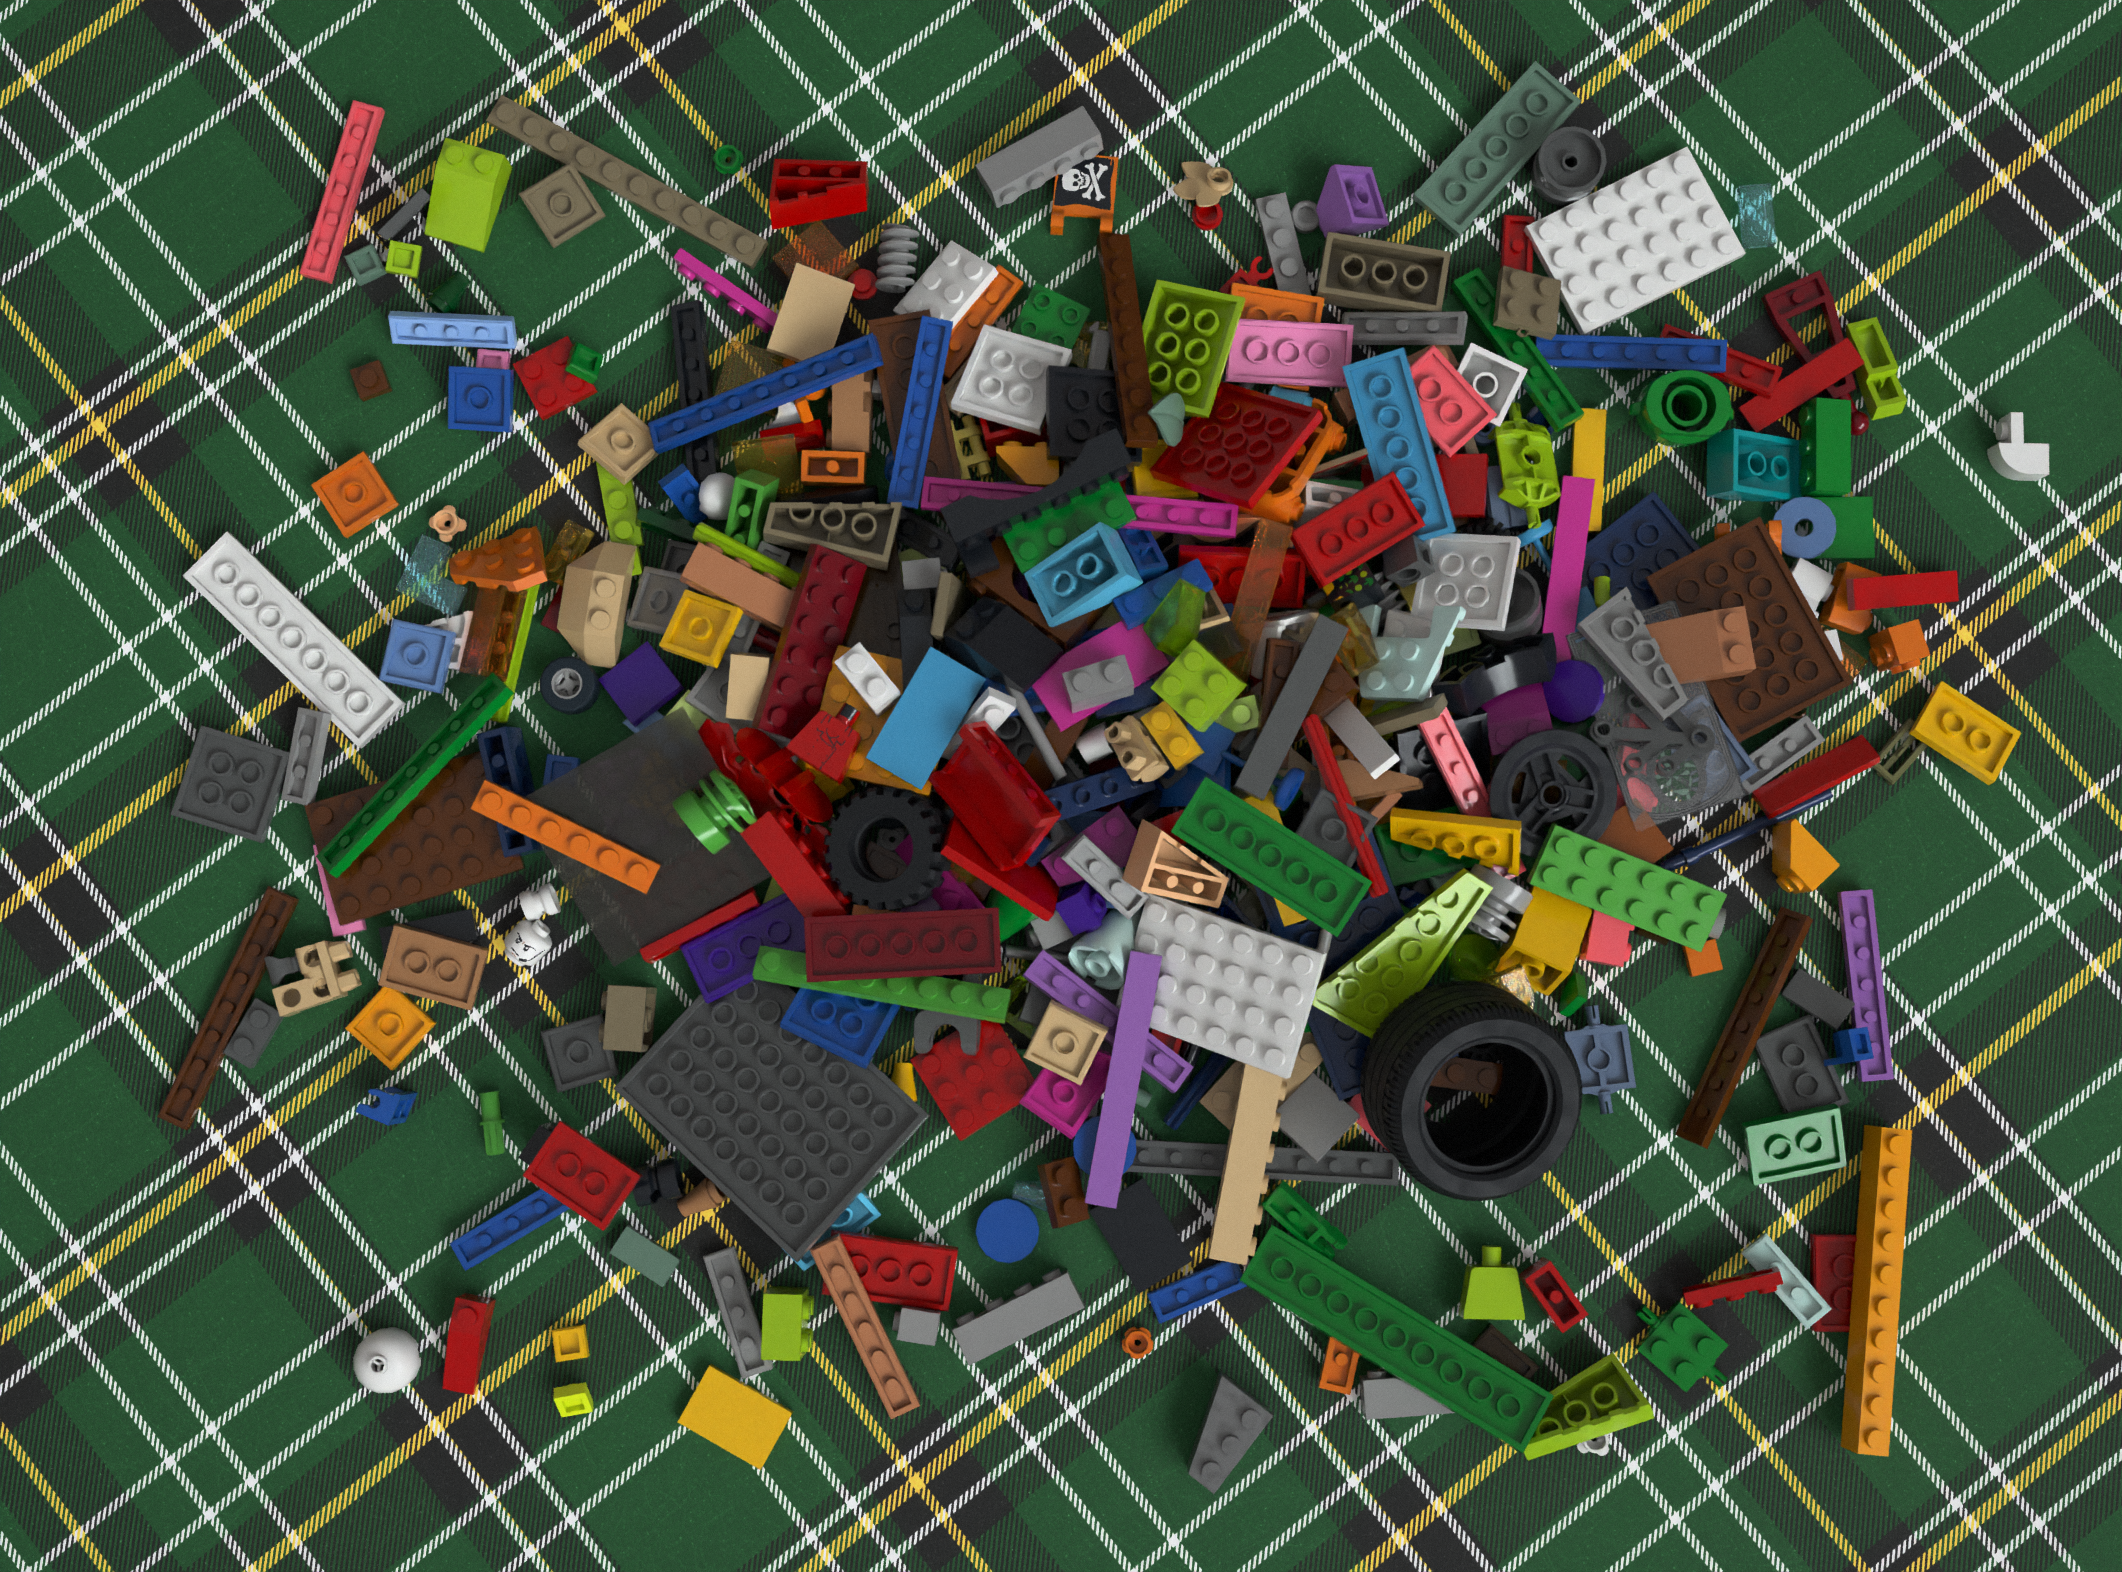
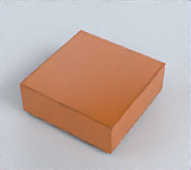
(1705, 961)

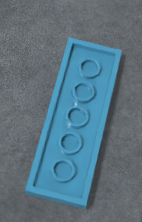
(1398, 435)

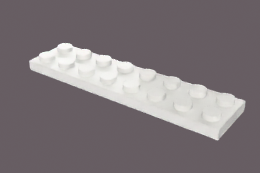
(294, 639)

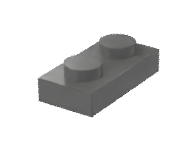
(254, 1033)

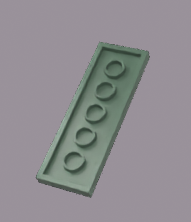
(1496, 149)

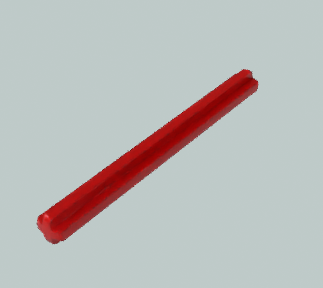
(1336, 784)

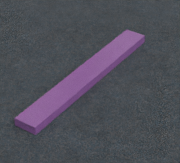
(1123, 1079)

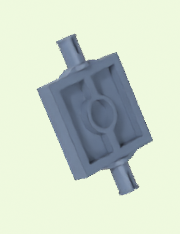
(1602, 1058)

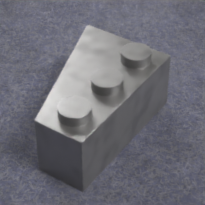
(1226, 1433)

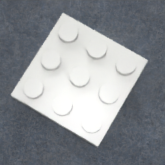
(1008, 379)
(1470, 574)

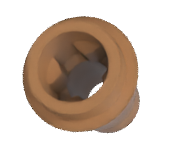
(701, 1198)

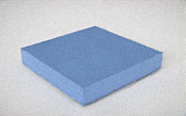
(417, 656)

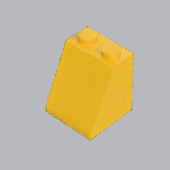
(1545, 939)

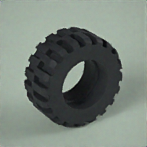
(849, 840)

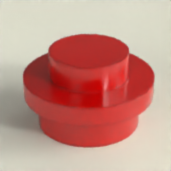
(1207, 217)
(864, 284)

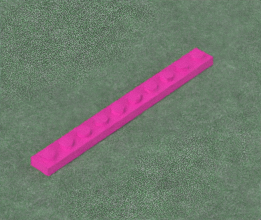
(1151, 512)

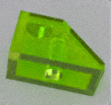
(1176, 618)

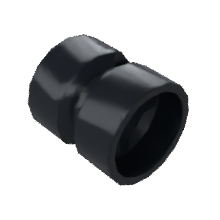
(659, 1181)

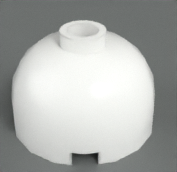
(397, 1353)

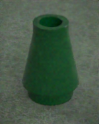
(448, 294)

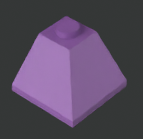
(1350, 201)

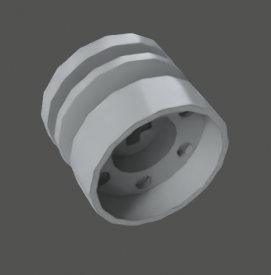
(1503, 898)

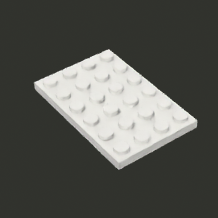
(1634, 241)
(1228, 984)

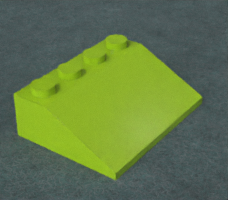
(1189, 342)

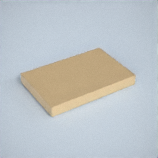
(810, 314)

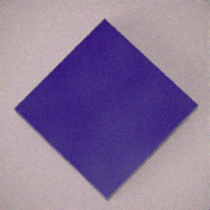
(641, 684)

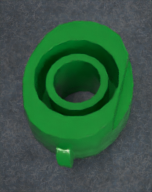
(1702, 395)

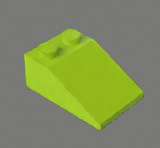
(466, 194)

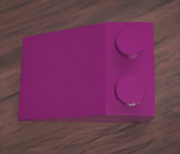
(1516, 715)

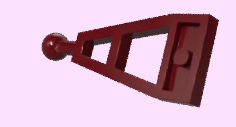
(1799, 298)

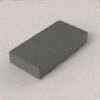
(1818, 999)

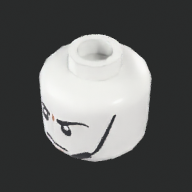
(527, 942)

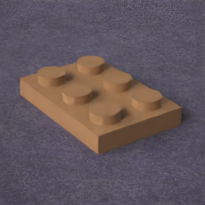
(433, 966)

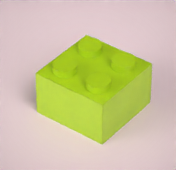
(1198, 686)
(786, 1323)

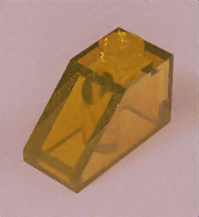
(1358, 646)

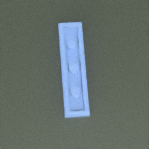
(452, 329)

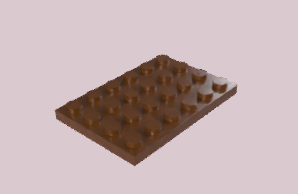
(1788, 643)
(420, 855)

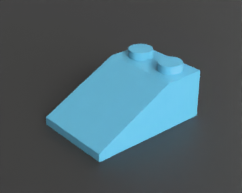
(1083, 575)

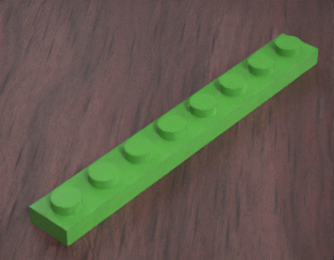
(922, 992)

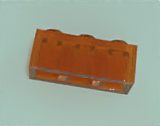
(493, 632)

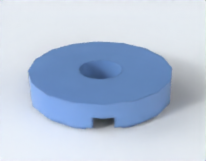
(1823, 527)

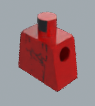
(828, 742)

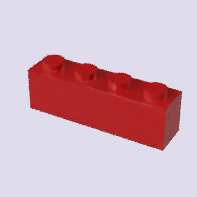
(795, 865)

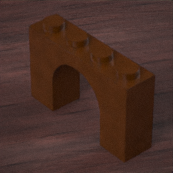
(1000, 587)

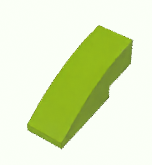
(1878, 375)

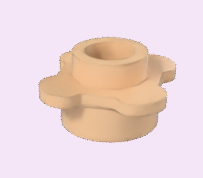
(438, 523)

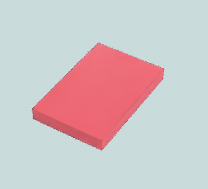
(1448, 402)

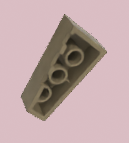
(854, 530)

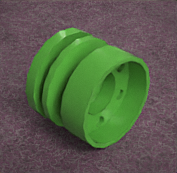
(714, 811)

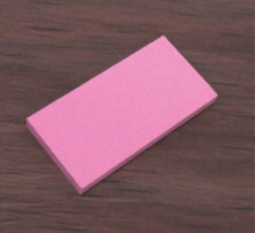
(1290, 353)

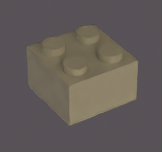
(628, 1018)

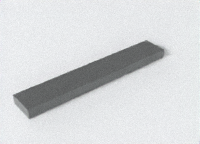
(1291, 707)

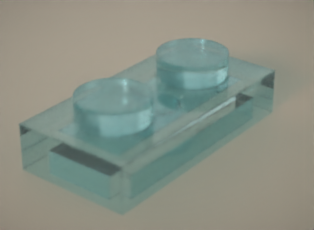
(1756, 216)

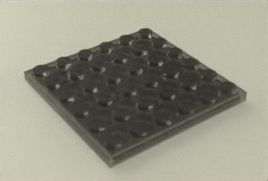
(629, 800)

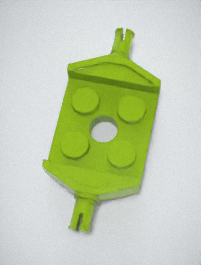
(1525, 483)

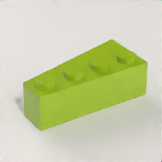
(1588, 1407)

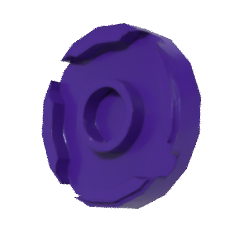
(1574, 691)

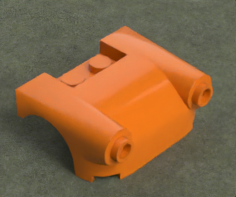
(1282, 499)

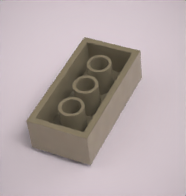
(1381, 275)

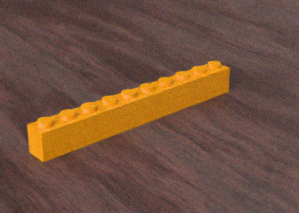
(1876, 1290)

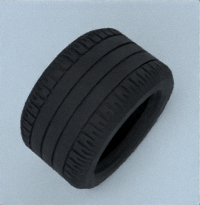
(1521, 1127)

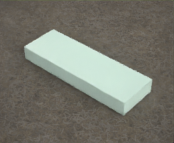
(1795, 1290)

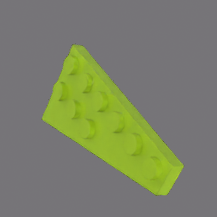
(1402, 956)

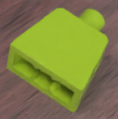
(1491, 1289)

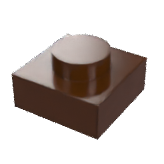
(371, 380)

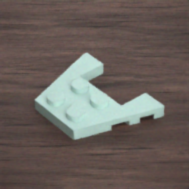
(1407, 664)

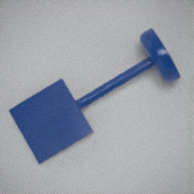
(1215, 744)

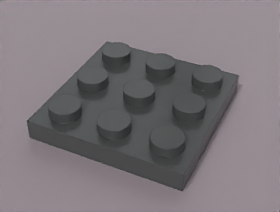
(231, 784)

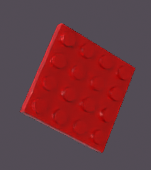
(1238, 447)

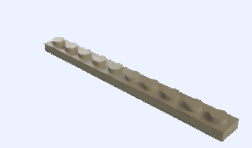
(627, 182)

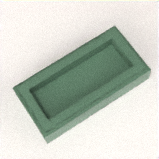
(645, 1255)

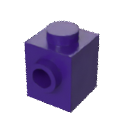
(1081, 908)

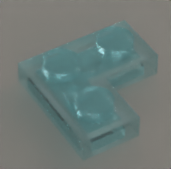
(424, 581)

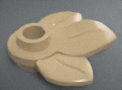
(1204, 183)

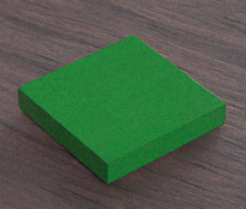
(1854, 529)

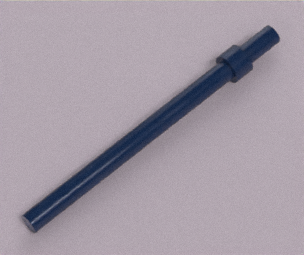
(1690, 855)

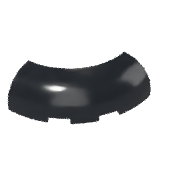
(1495, 671)

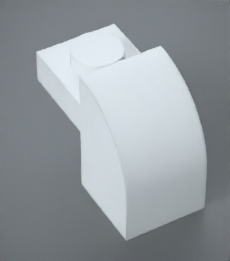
(2014, 457)

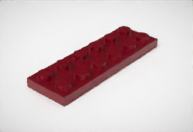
(809, 641)
(902, 944)

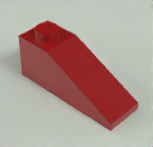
(467, 1342)

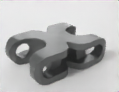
(928, 1022)

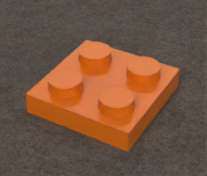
(355, 494)

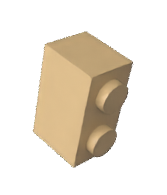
(746, 683)

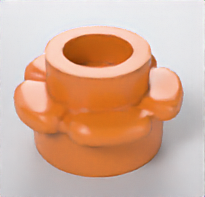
(1141, 1350)

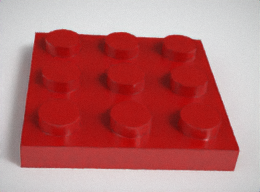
(975, 1087)

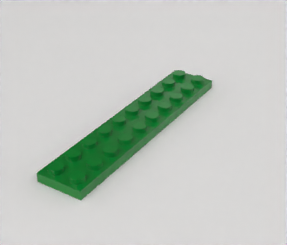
(1397, 1339)

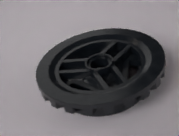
(1588, 800)

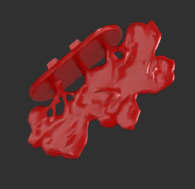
(775, 771)

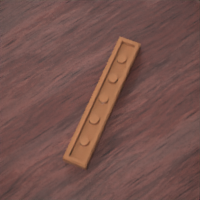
(864, 1326)

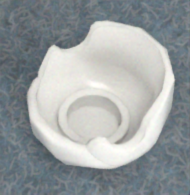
(716, 495)

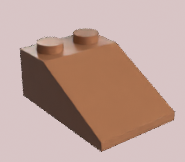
(1706, 645)

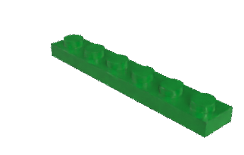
(1540, 380)

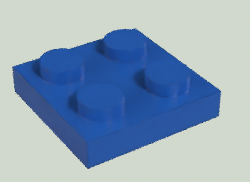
(480, 399)

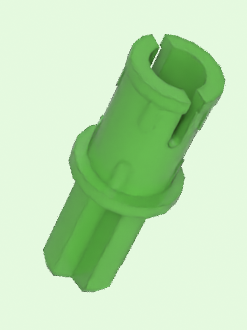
(492, 1123)

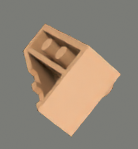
(1171, 870)

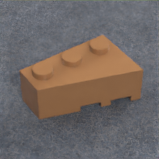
(852, 414)

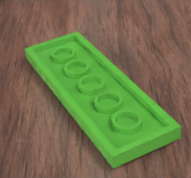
(1626, 887)

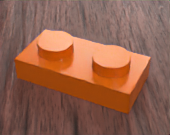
(1338, 1368)

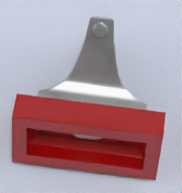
(807, 435)

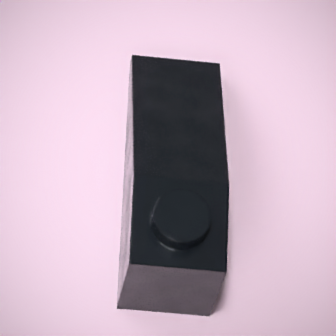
(914, 629)

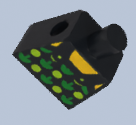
(1356, 586)

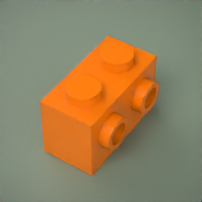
(1898, 647)

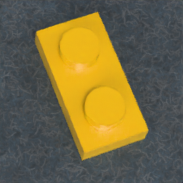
(1172, 735)

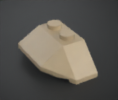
(597, 602)

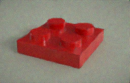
(548, 382)

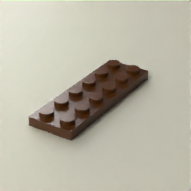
(897, 344)

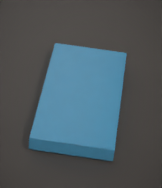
(925, 718)

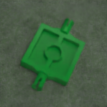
(1681, 1346)

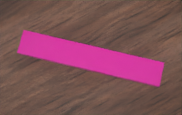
(1567, 561)

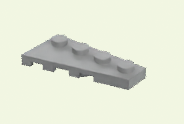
(1627, 646)

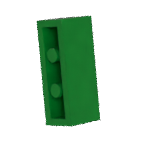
(1825, 447)

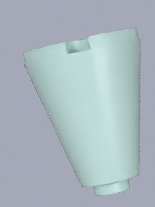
(1106, 950)

